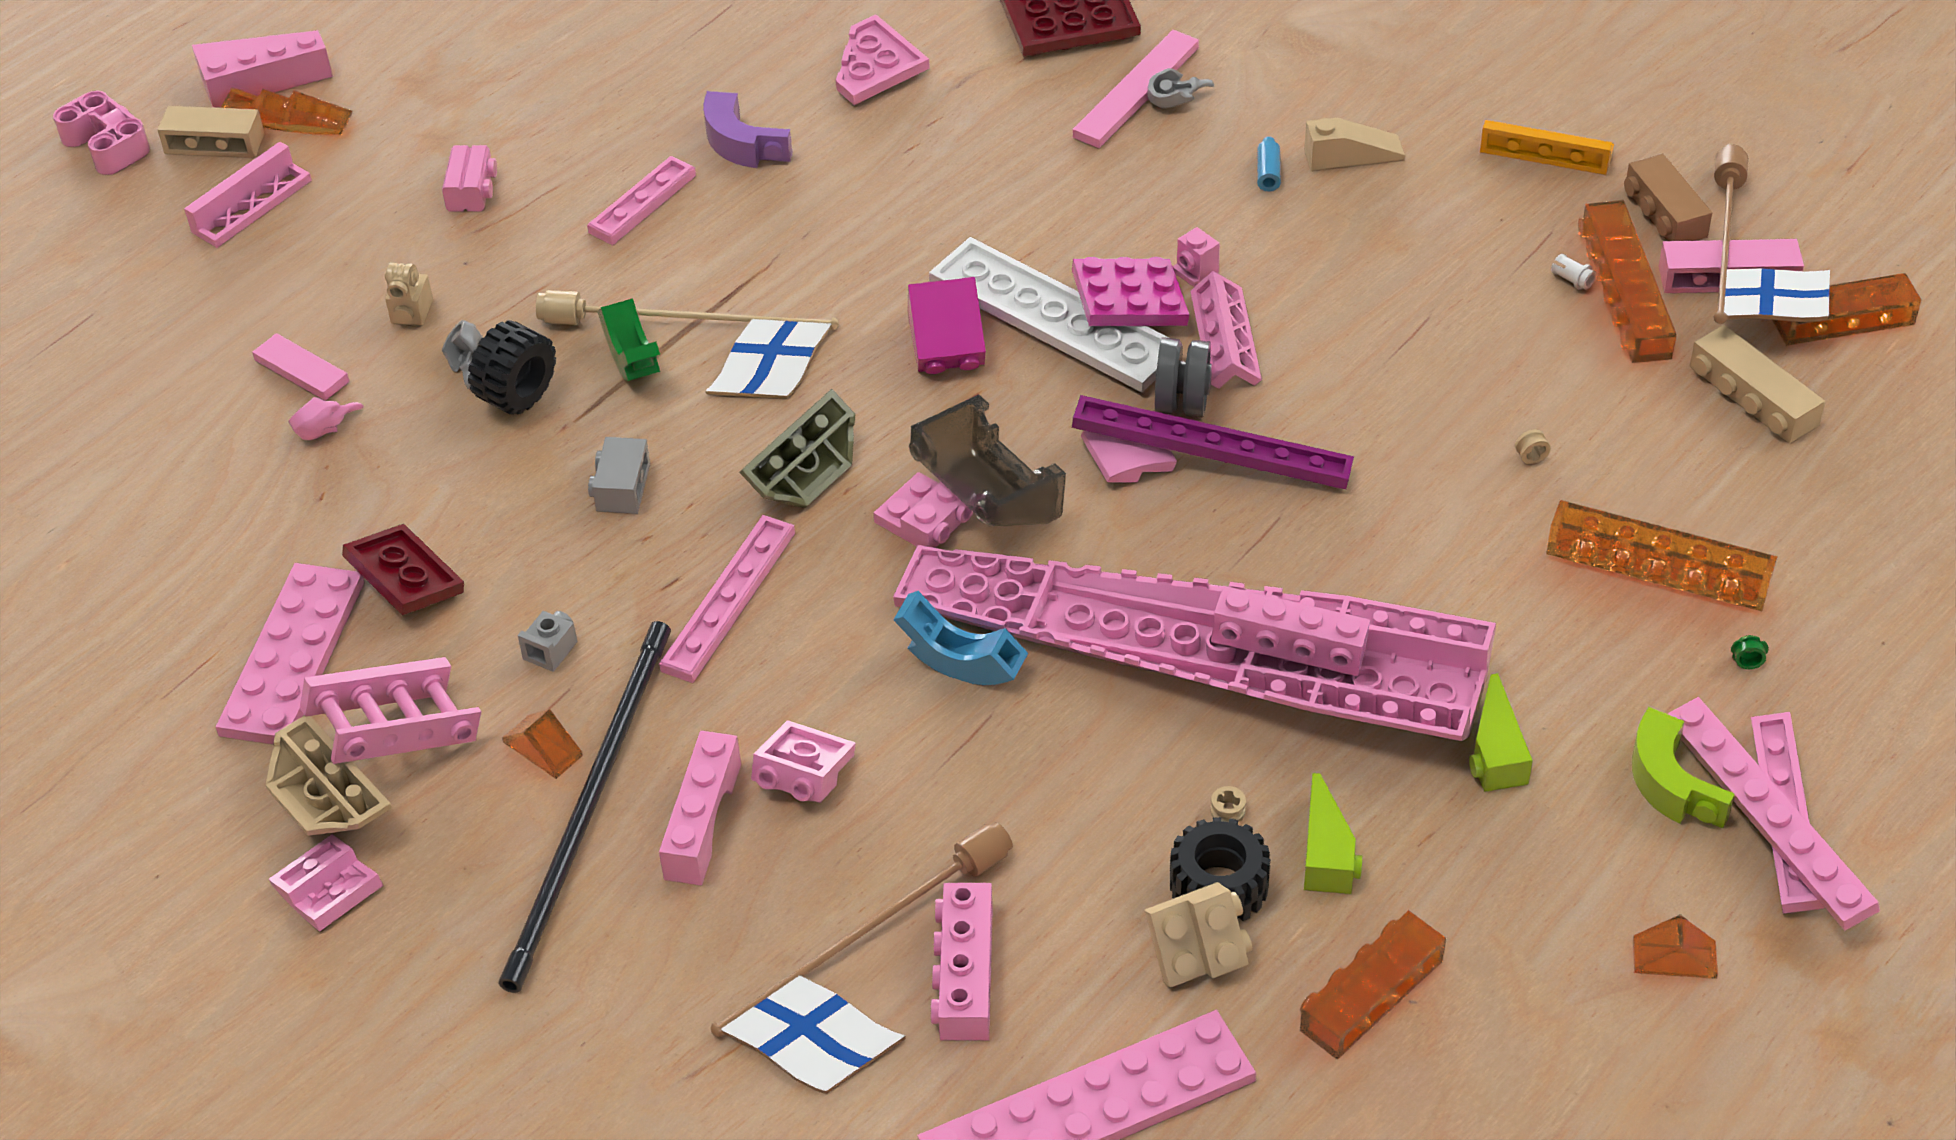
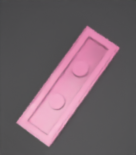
(300, 366)

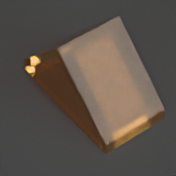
(544, 743)
(1675, 950)

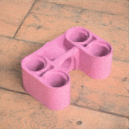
(111, 131)

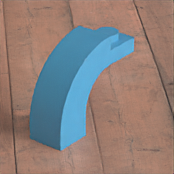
(957, 653)

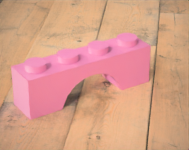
(689, 833)

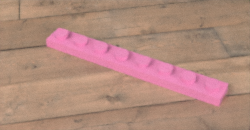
(1775, 816)

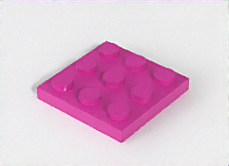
(1130, 292)

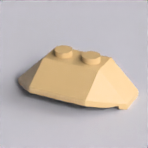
(313, 789)

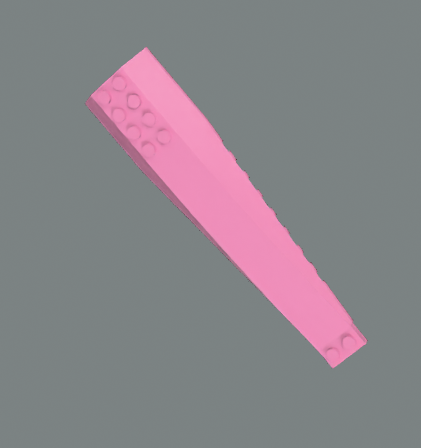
(1416, 673)

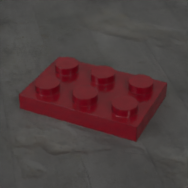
(403, 569)

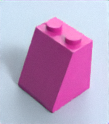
(946, 325)

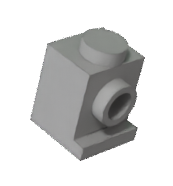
(548, 640)

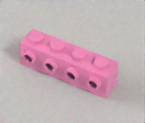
(1290, 630)
(965, 961)

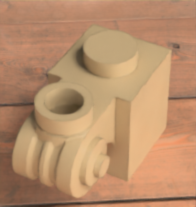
(407, 294)

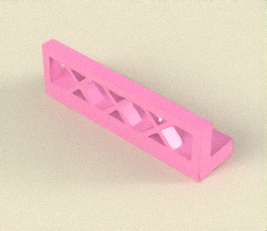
(241, 193)
(1228, 329)

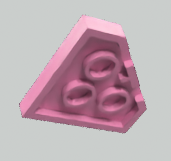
(876, 60)

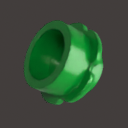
(1749, 652)

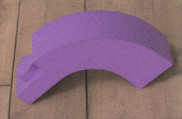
(740, 141)

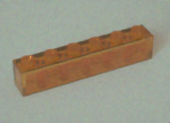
(1627, 282)

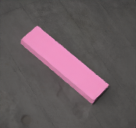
(641, 200)

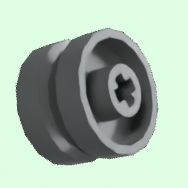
(1183, 377)

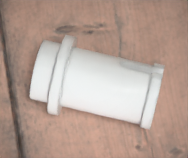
(1574, 272)

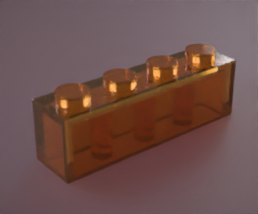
(1859, 309)
(1371, 984)

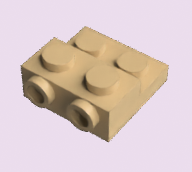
(1199, 934)

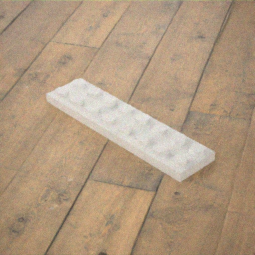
(1052, 313)

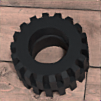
(512, 367)
(1227, 847)

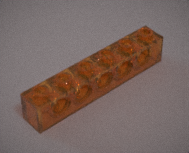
(1661, 555)

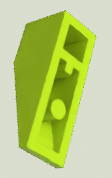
(1500, 749)
(1330, 844)

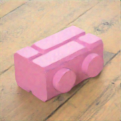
(469, 178)

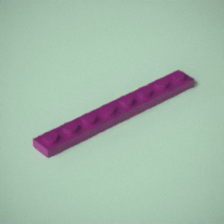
(1212, 442)

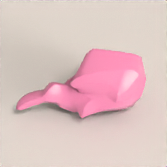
(320, 417)

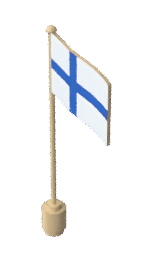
(763, 362)

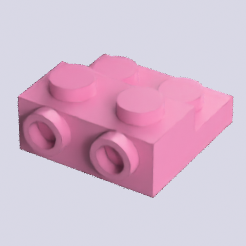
(922, 512)
(801, 761)

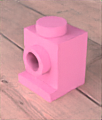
(1196, 256)

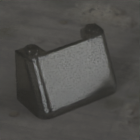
(982, 471)

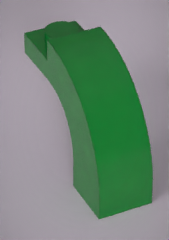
(627, 340)

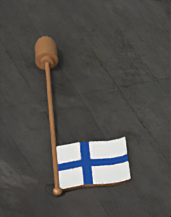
(1762, 291)
(816, 1031)

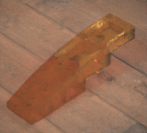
(293, 114)

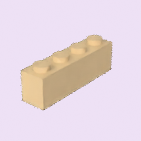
(1757, 384)

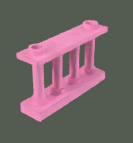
(387, 685)

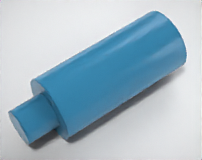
(1268, 164)

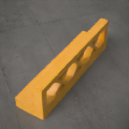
(1546, 147)

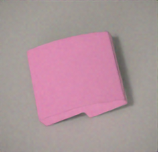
(1125, 459)
(325, 882)

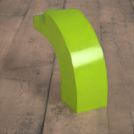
(1665, 782)

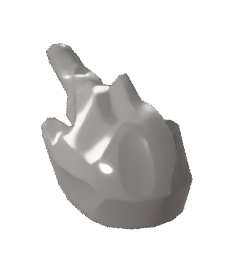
(1168, 91)
(460, 347)

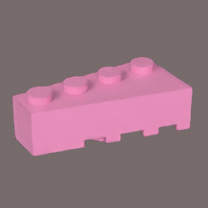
(261, 63)

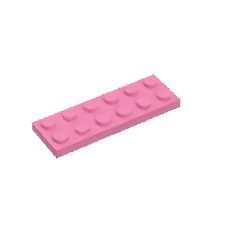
(290, 647)

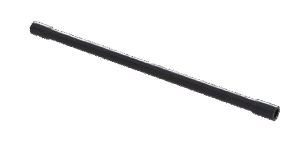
(521, 957)

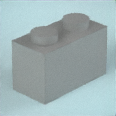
(620, 475)

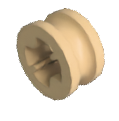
(1532, 446)
(1224, 795)

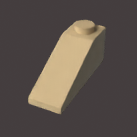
(1346, 143)

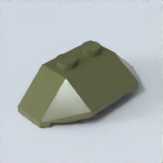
(806, 454)

